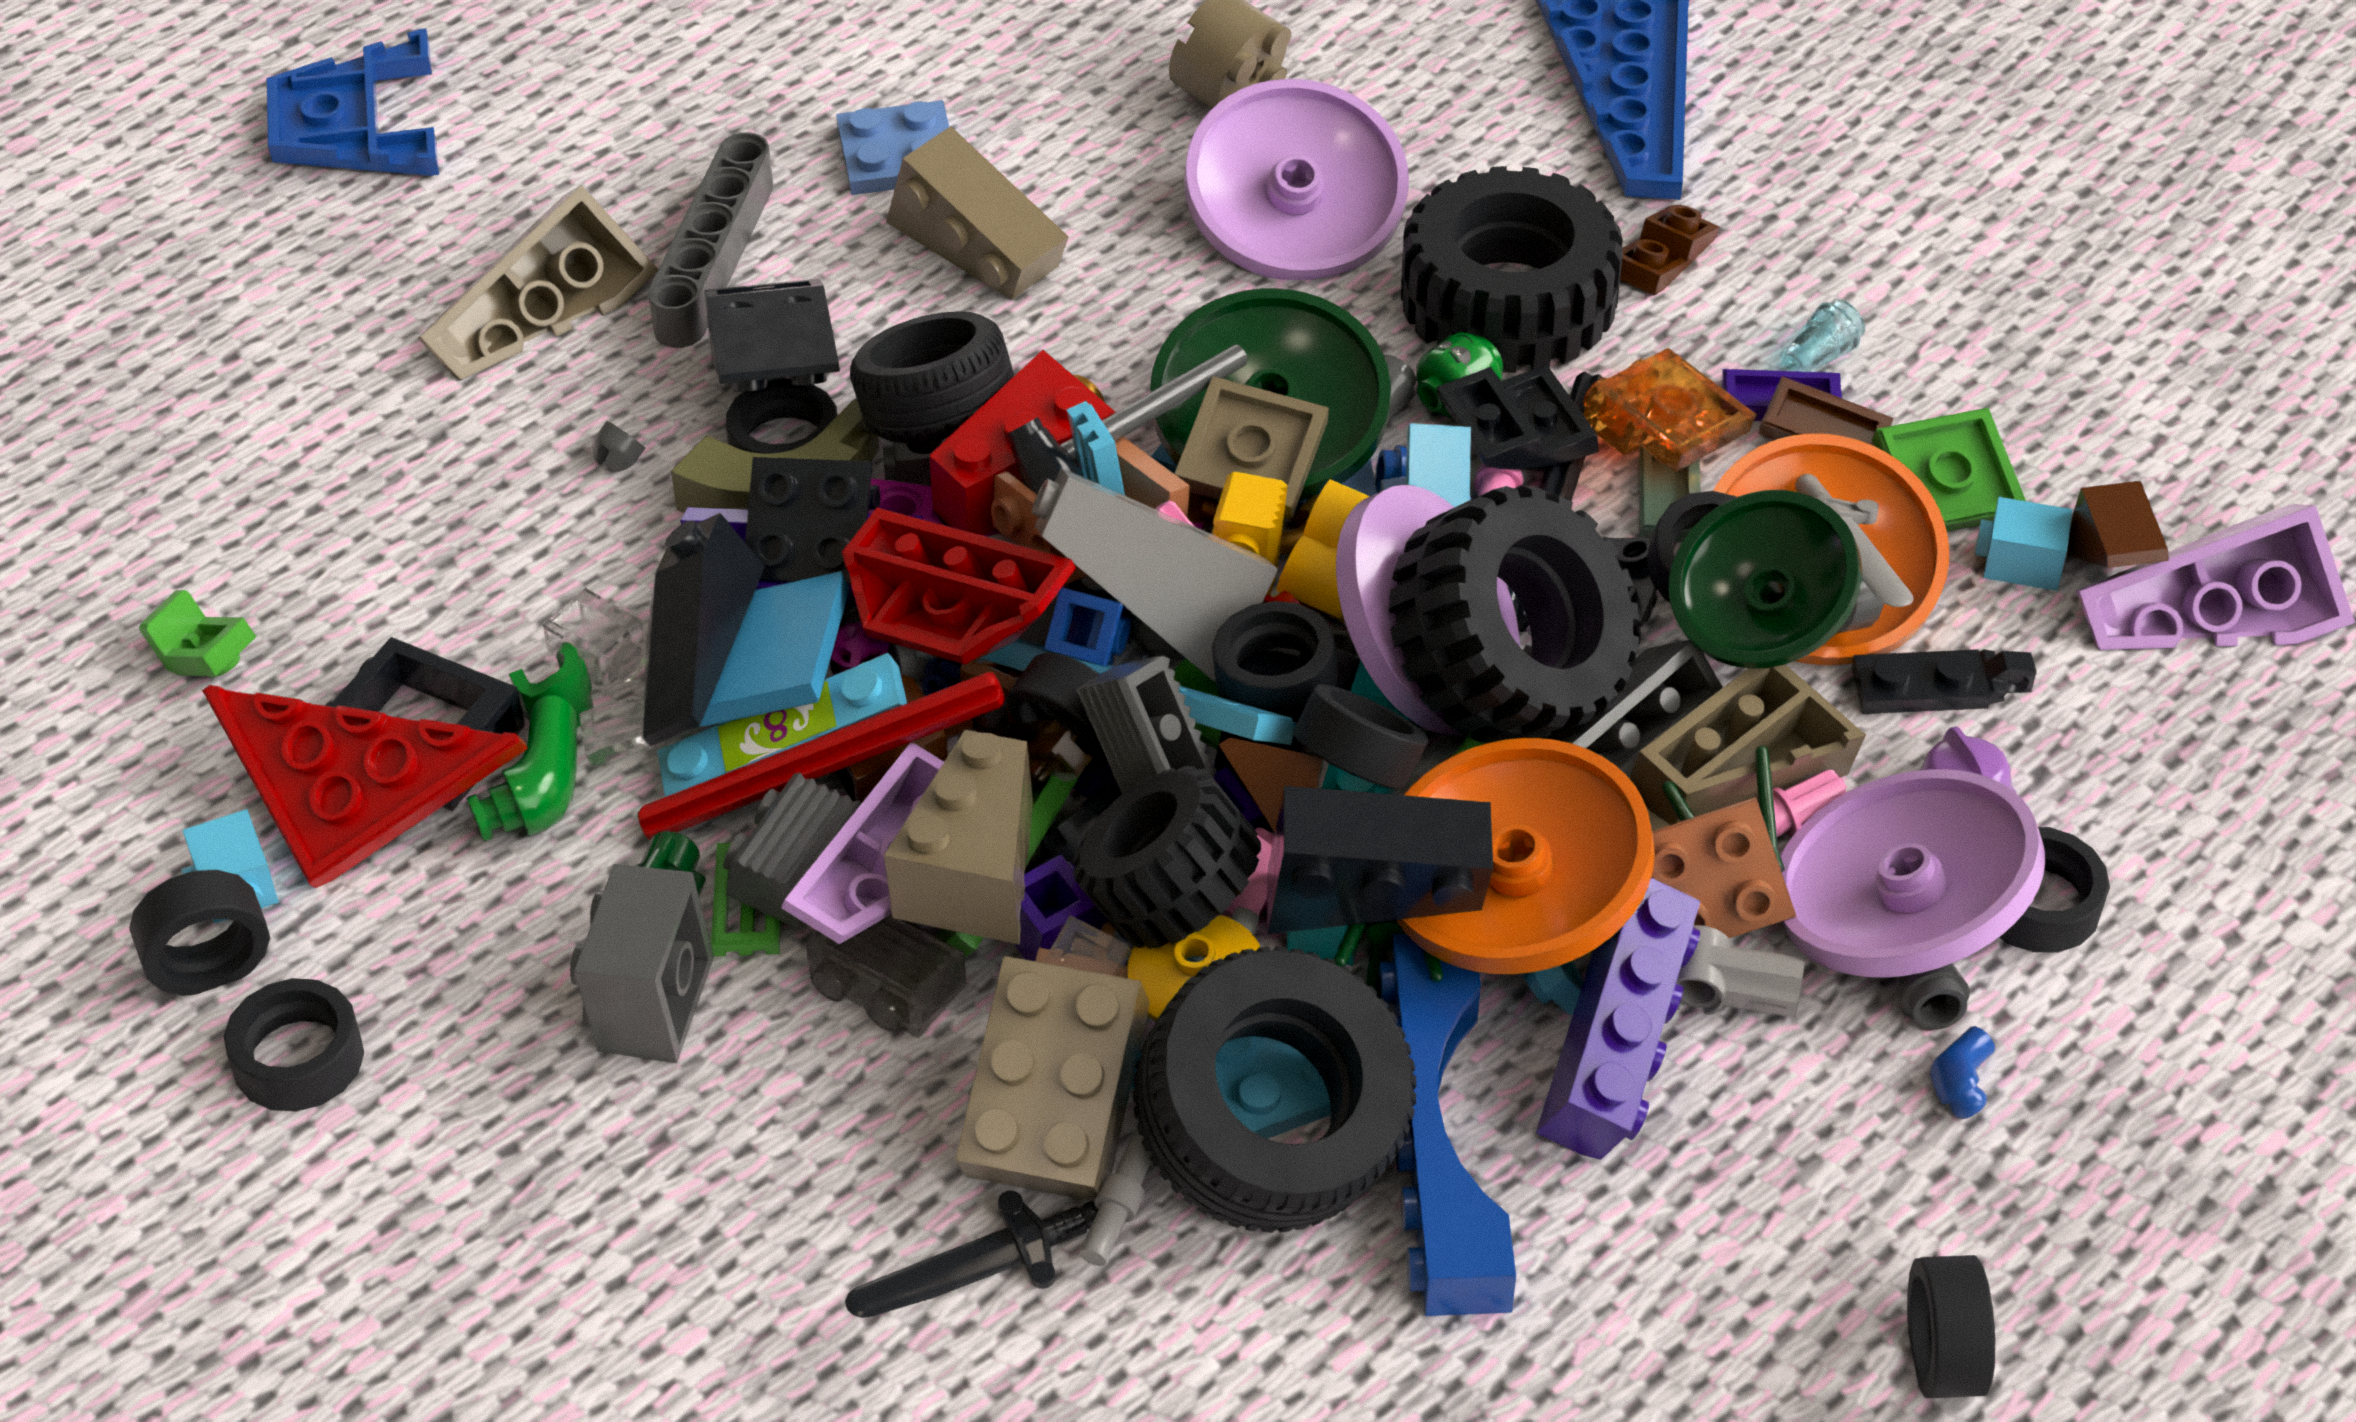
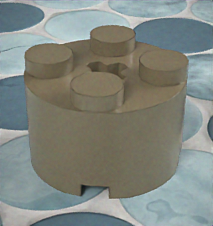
(1228, 51)

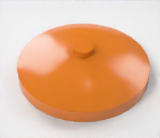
(1906, 532)
(1565, 855)

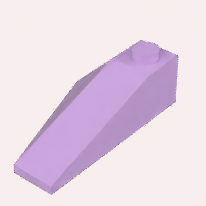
(2243, 581)
(848, 881)

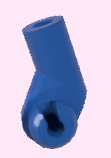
(1956, 1075)

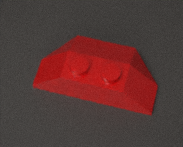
(947, 586)

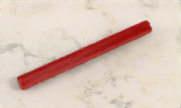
(823, 755)

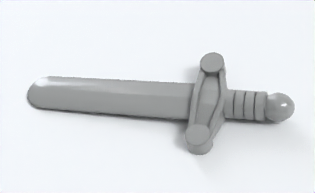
(1875, 569)

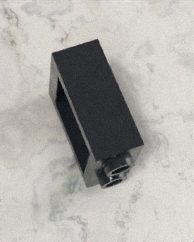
(488, 701)

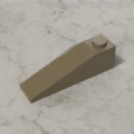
(551, 275)

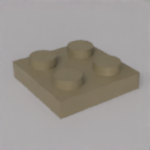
(1252, 435)

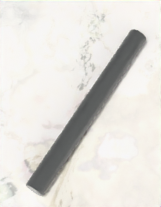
(1169, 395)

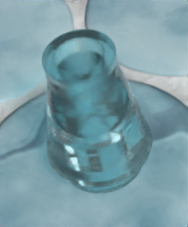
(1825, 336)

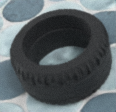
(929, 375)

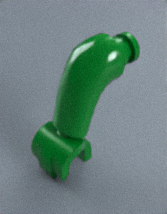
(544, 779)

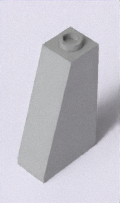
(1152, 563)

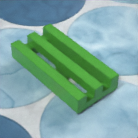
(746, 940)

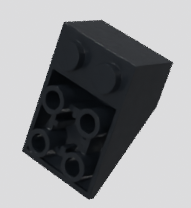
(771, 334)

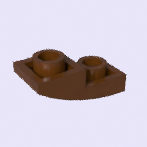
(1666, 247)

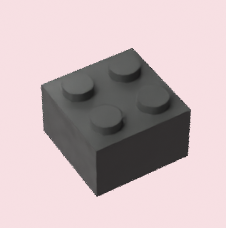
(643, 962)

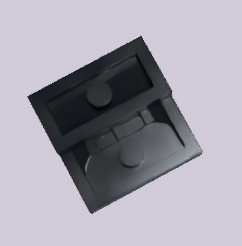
(1520, 419)

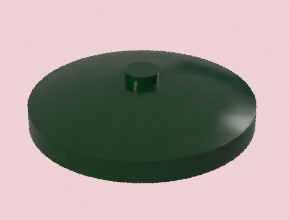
(1293, 349)

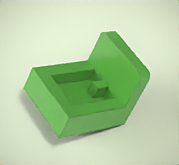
(194, 643)

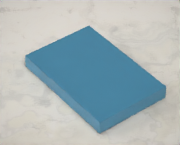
(780, 649)

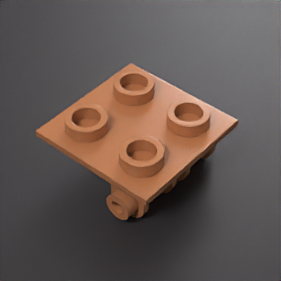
(1727, 866)

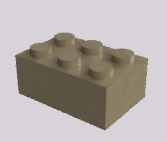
(1053, 1078)

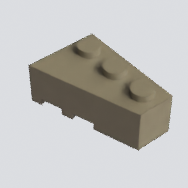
(974, 216)
(1715, 745)
(967, 842)

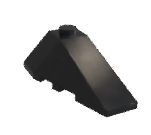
(693, 622)

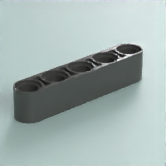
(711, 238)

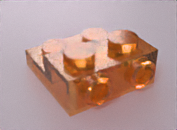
(1665, 410)

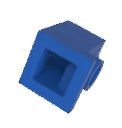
(1088, 627)

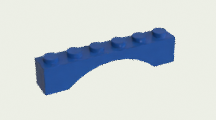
(1462, 1234)

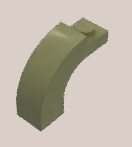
(721, 474)

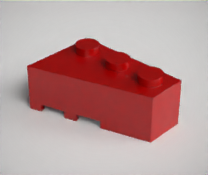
(979, 450)

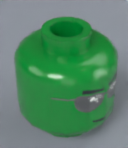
(1450, 360)

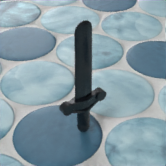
(1023, 1241)

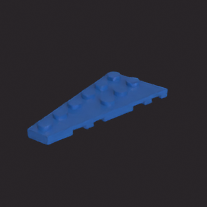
(1632, 82)

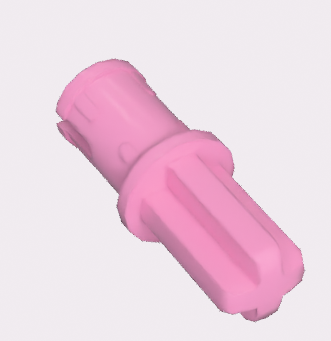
(1804, 799)

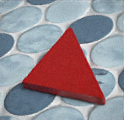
(350, 775)

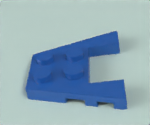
(330, 114)

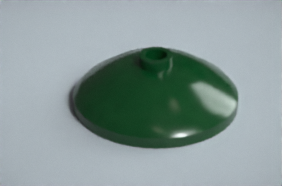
(1758, 549)

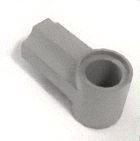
(1739, 977)

